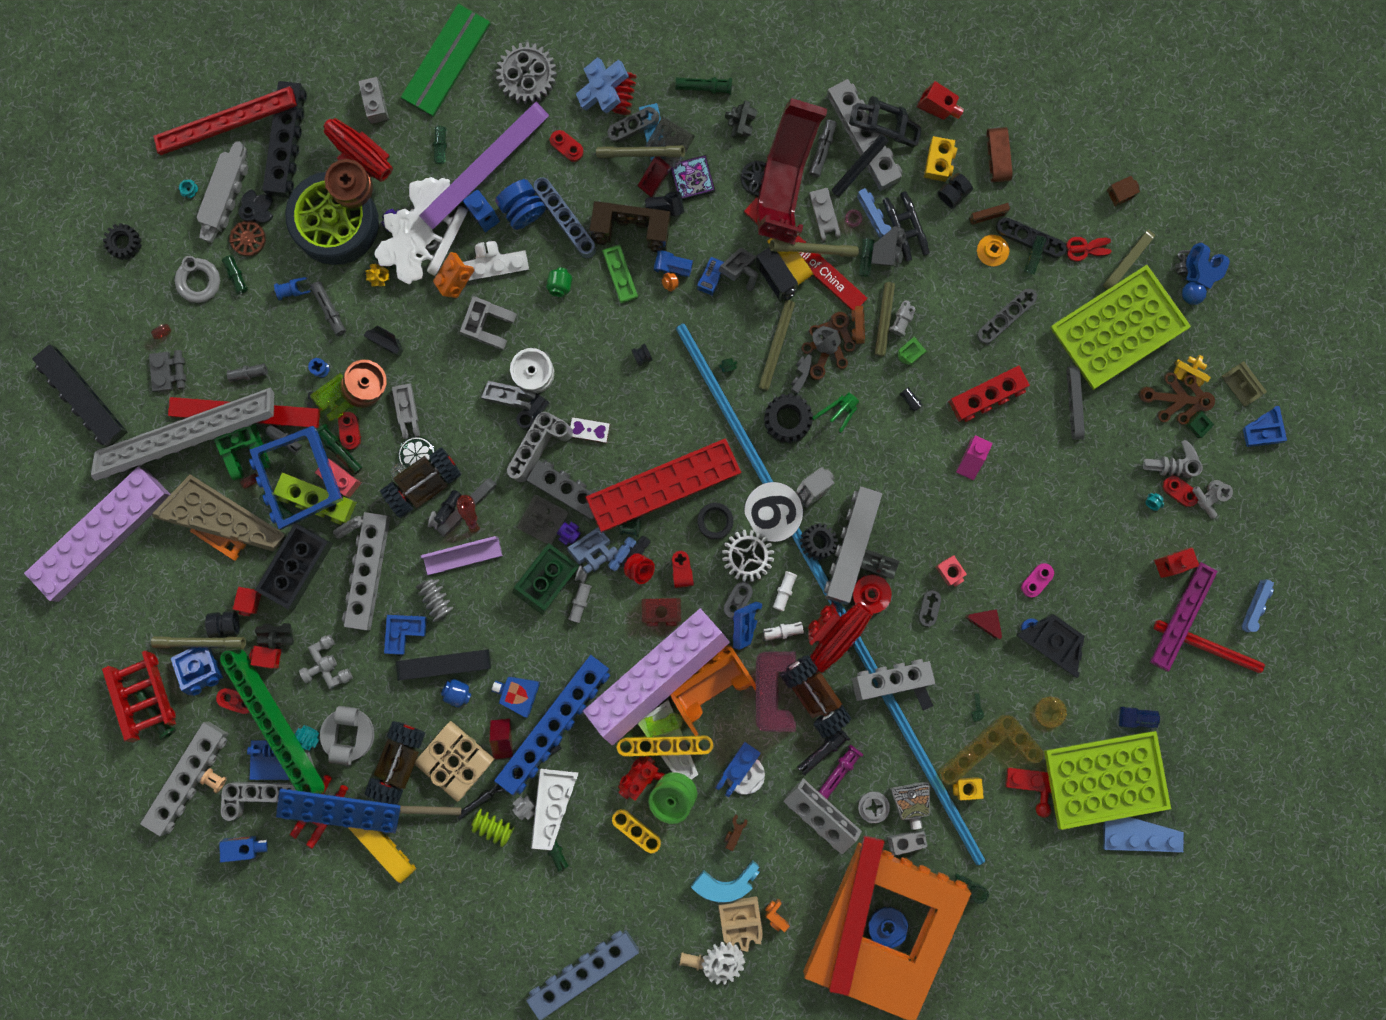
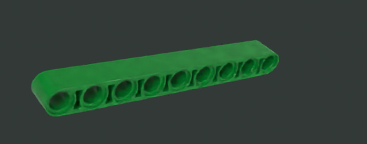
(271, 722)

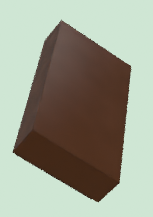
(989, 213)

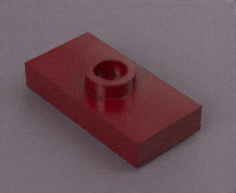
(654, 176)

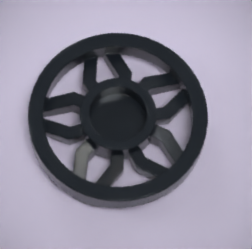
(755, 179)

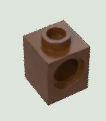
(1123, 190)

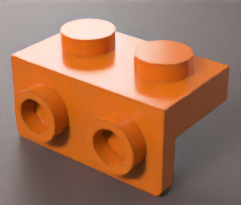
(452, 276)

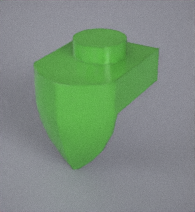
(911, 352)

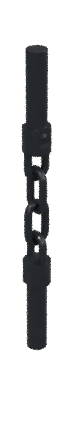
(488, 795)

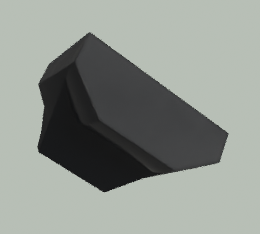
(384, 339)

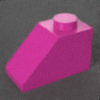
(974, 457)

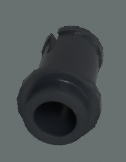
(911, 399)

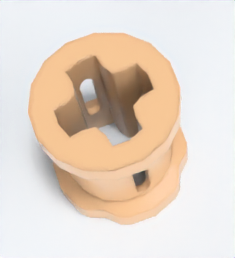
(206, 779)

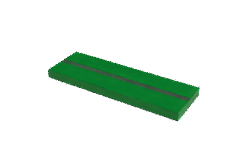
(445, 60)

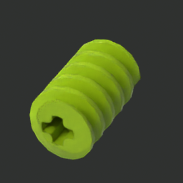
(492, 828)

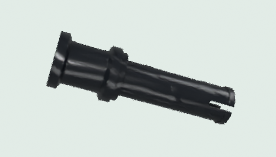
(831, 744)

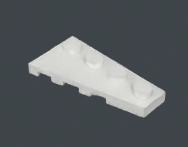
(677, 763)
(551, 802)

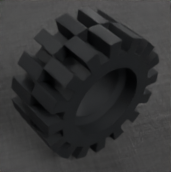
(114, 234)
(825, 534)

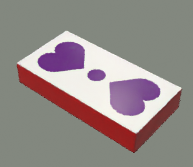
(590, 430)

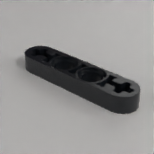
(1031, 235)

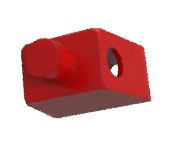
(940, 102)
(1178, 562)

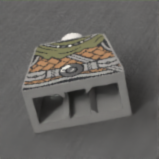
(912, 802)

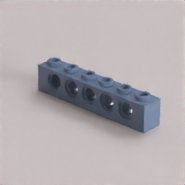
(543, 1007)

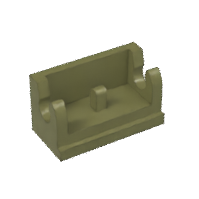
(1243, 384)

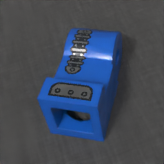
(710, 277)

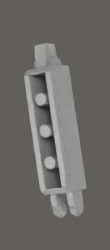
(222, 191)

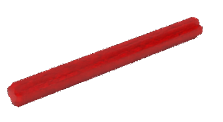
(1216, 649)

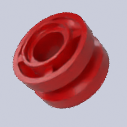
(639, 568)

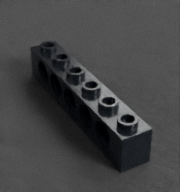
(279, 131)

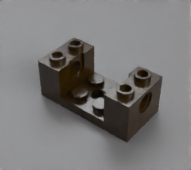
(606, 213)

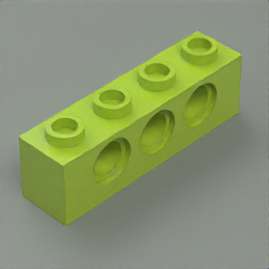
(287, 485)

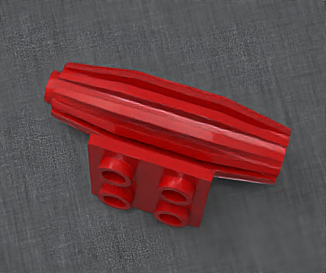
(359, 148)
(836, 633)

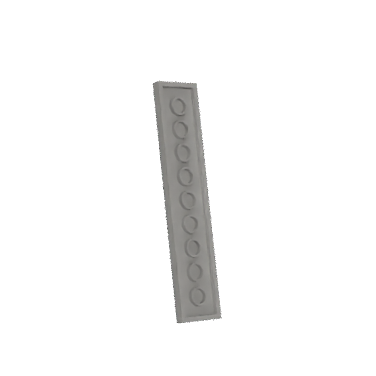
(183, 434)

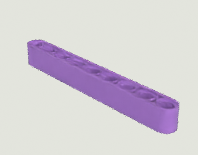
(483, 165)

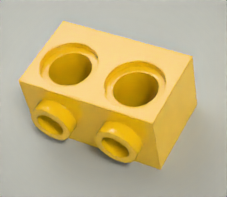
(936, 158)

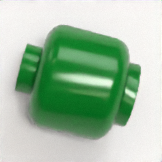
(559, 282)

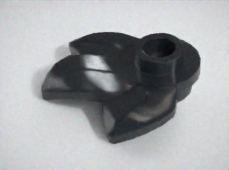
(258, 205)

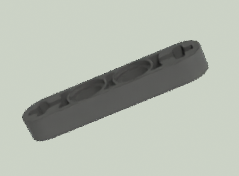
(1006, 316)
(1075, 403)
(478, 495)

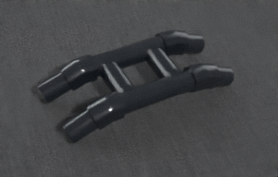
(910, 214)

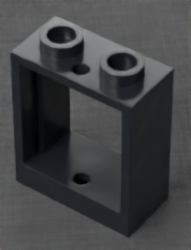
(776, 274)

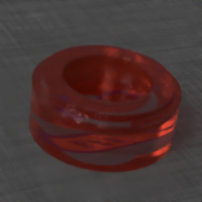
(161, 331)
(249, 481)

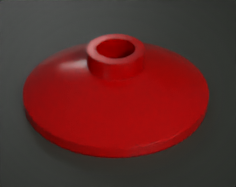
(881, 589)

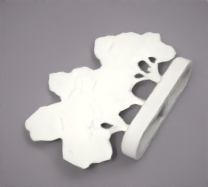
(413, 234)

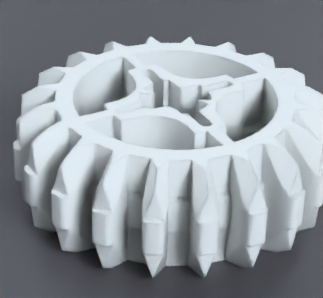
(755, 540)

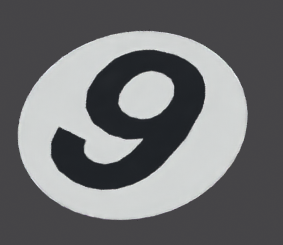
(774, 511)

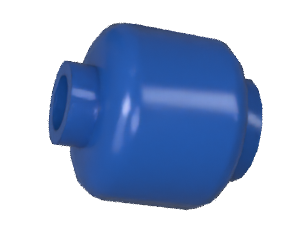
(455, 693)

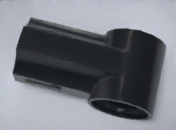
(670, 202)
(538, 405)

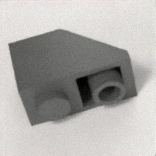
(888, 248)

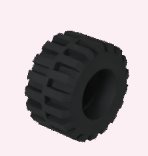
(796, 404)

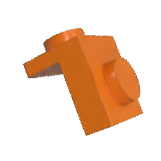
(777, 921)

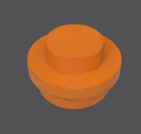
(670, 281)

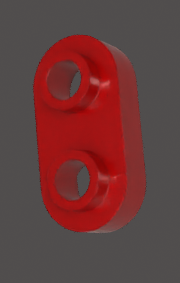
(565, 146)
(348, 430)
(1180, 492)
(234, 704)

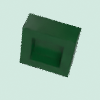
(1200, 424)

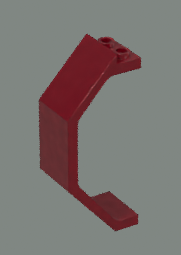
(785, 170)

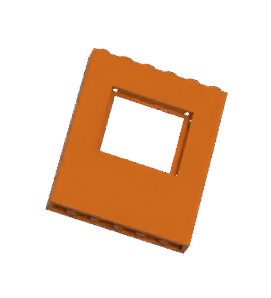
(881, 973)

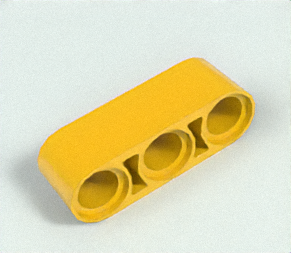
(796, 265)
(641, 839)

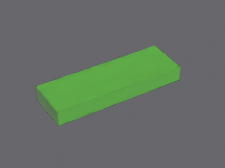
(620, 274)

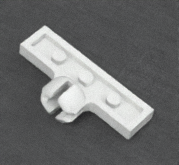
(495, 263)

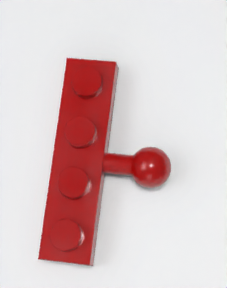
(1031, 781)

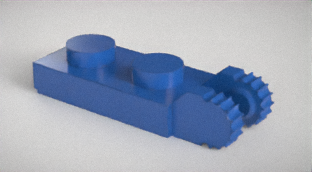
(739, 767)

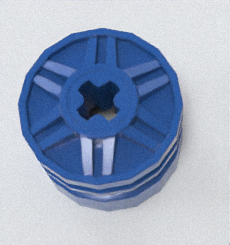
(520, 204)

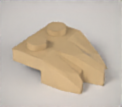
(741, 922)

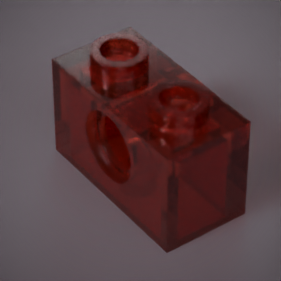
(650, 606)

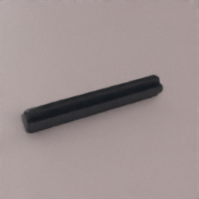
(859, 165)

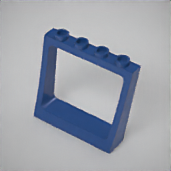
(324, 467)

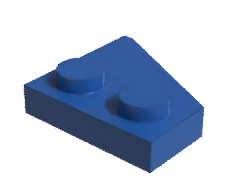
(1266, 429)

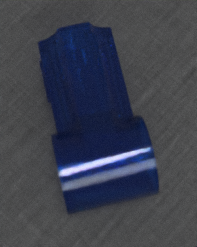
(1133, 717)

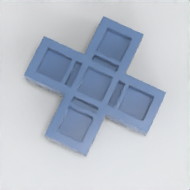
(602, 85)

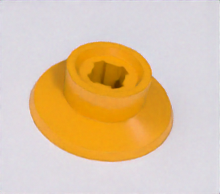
(989, 257)

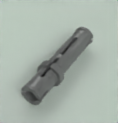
(829, 128)
(331, 315)

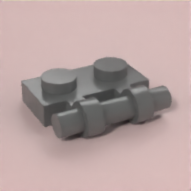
(161, 371)

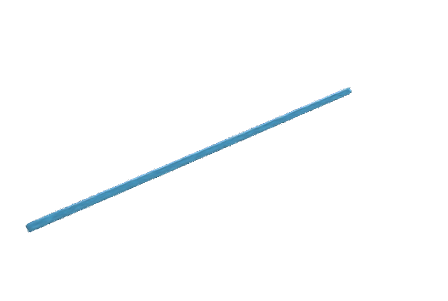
(822, 579)

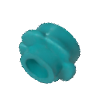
(188, 184)
(1154, 501)

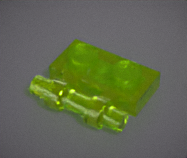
(328, 395)

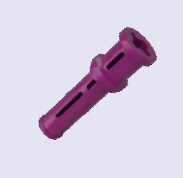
(845, 764)

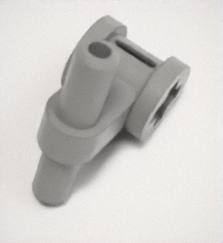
(1213, 495)

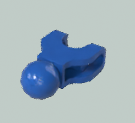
(1202, 273)

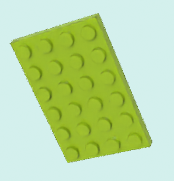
(1120, 327)
(1107, 780)

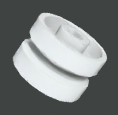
(527, 360)

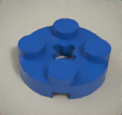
(899, 928)

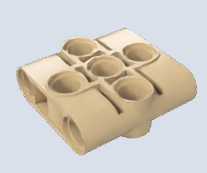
(430, 758)

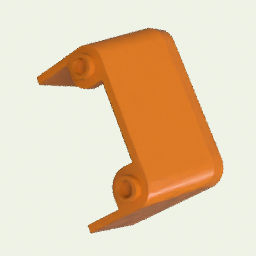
(711, 679)

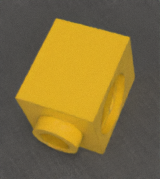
(976, 792)

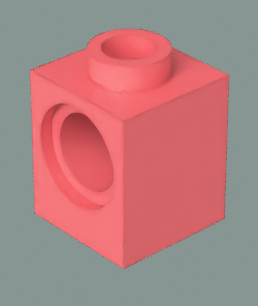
(943, 568)

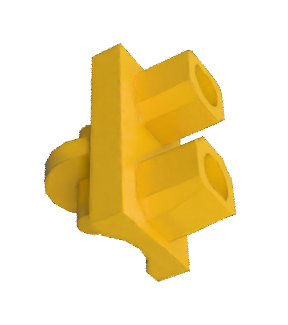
(1183, 368)

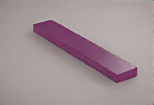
(1183, 617)

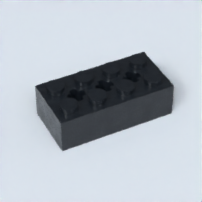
(282, 569)

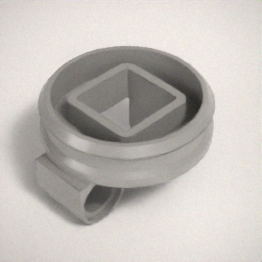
(329, 730)

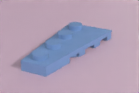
(1140, 836)

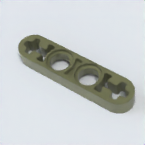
(1129, 259)

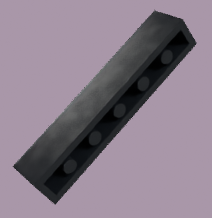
(79, 395)

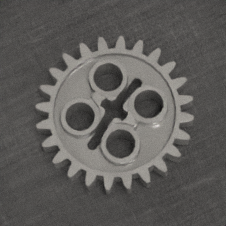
(541, 81)

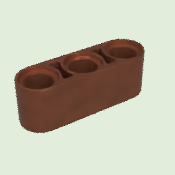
(1000, 154)

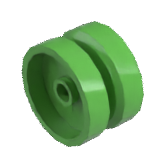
(673, 798)

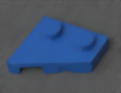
(744, 625)

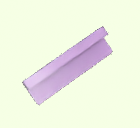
(462, 555)

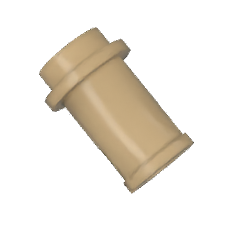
(691, 961)

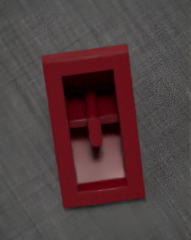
(987, 621)
(501, 738)

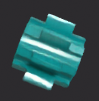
(307, 737)

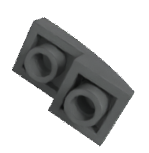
(803, 370)

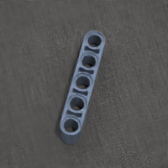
(560, 210)

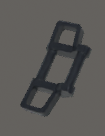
(873, 107)

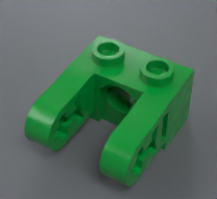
(231, 442)

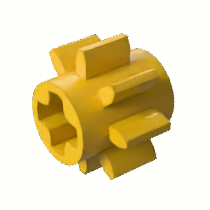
(377, 275)

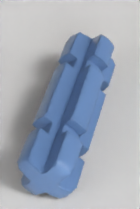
(622, 554)

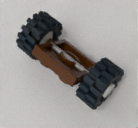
(816, 696)

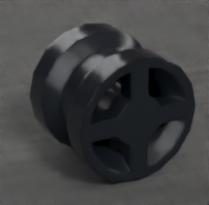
(641, 355)

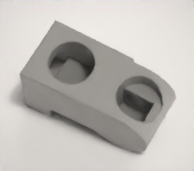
(907, 842)

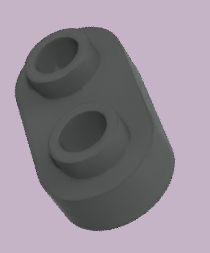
(737, 599)

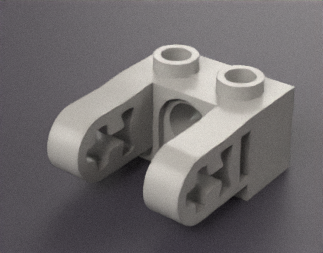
(475, 320)

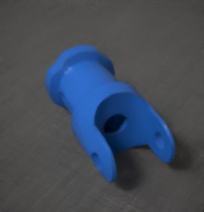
(289, 289)

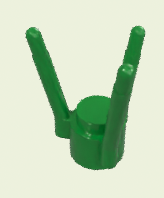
(847, 403)

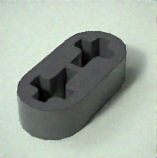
(925, 606)

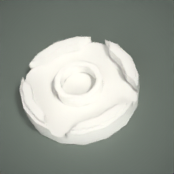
(753, 779)

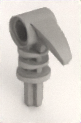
(1179, 466)

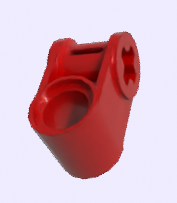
(682, 573)

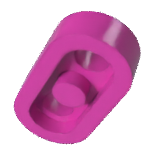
(1038, 580)

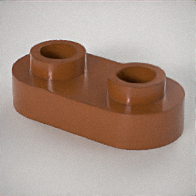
(859, 332)

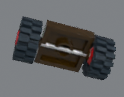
(420, 482)
(395, 763)

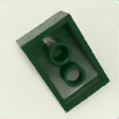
(545, 579)

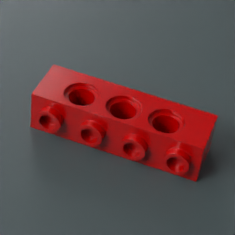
(1014, 377)

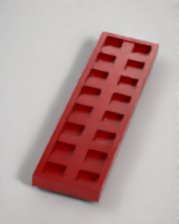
(663, 485)

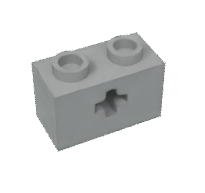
(373, 100)

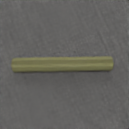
(884, 321)

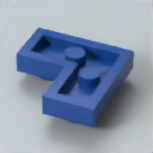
(398, 627)

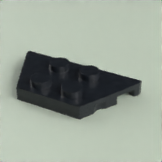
(1056, 642)

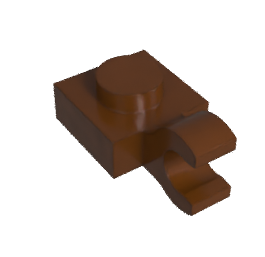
(733, 837)

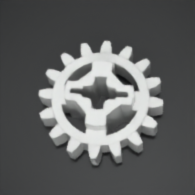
(723, 963)

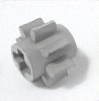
(524, 808)

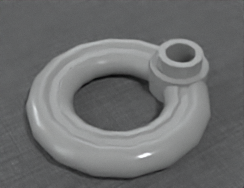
(184, 270)

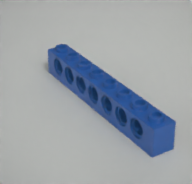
(506, 777)

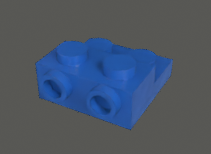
(196, 670)

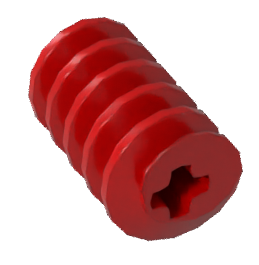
(623, 91)

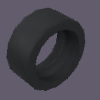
(715, 535)

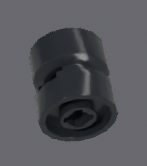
(958, 188)
(219, 624)

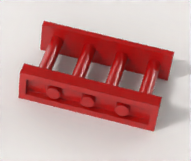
(120, 694)

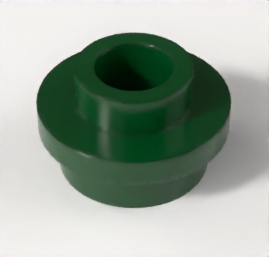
(728, 365)

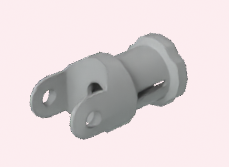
(904, 317)

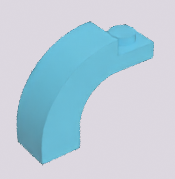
(725, 891)

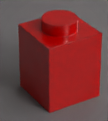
(246, 601)
(265, 657)

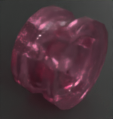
(848, 216)

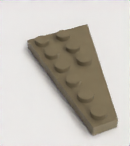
(206, 510)

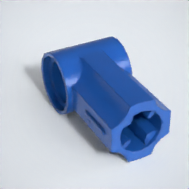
(669, 263)

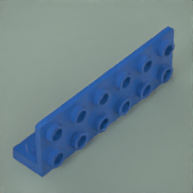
(337, 811)

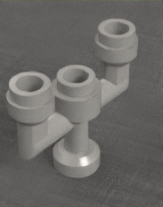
(325, 665)

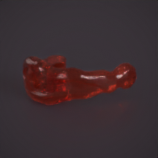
(466, 509)

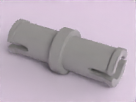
(579, 602)

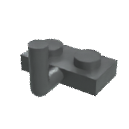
(738, 264)

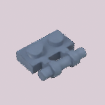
(590, 545)

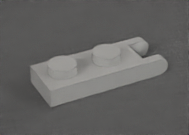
(824, 212)

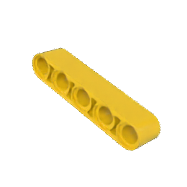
(655, 745)
(385, 852)

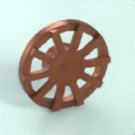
(247, 238)

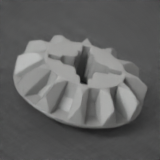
(881, 812)

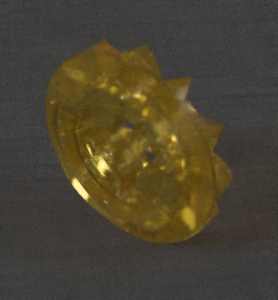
(1057, 718)

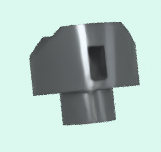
(829, 342)

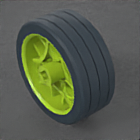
(331, 222)

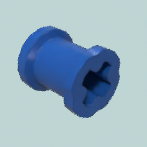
(324, 369)

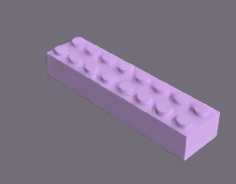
(97, 534)
(656, 677)

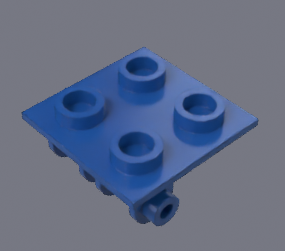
(264, 763)

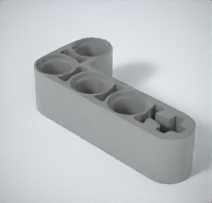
(537, 448)
(243, 794)

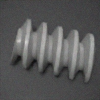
(434, 598)

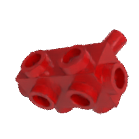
(639, 777)

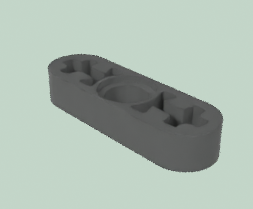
(626, 122)

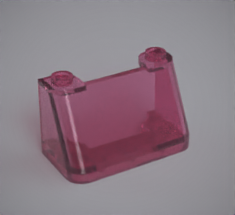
(767, 713)

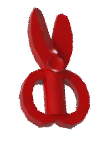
(1092, 248)

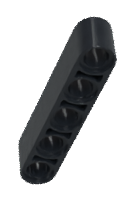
(443, 664)

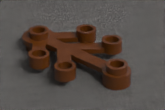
(838, 354)
(1180, 398)

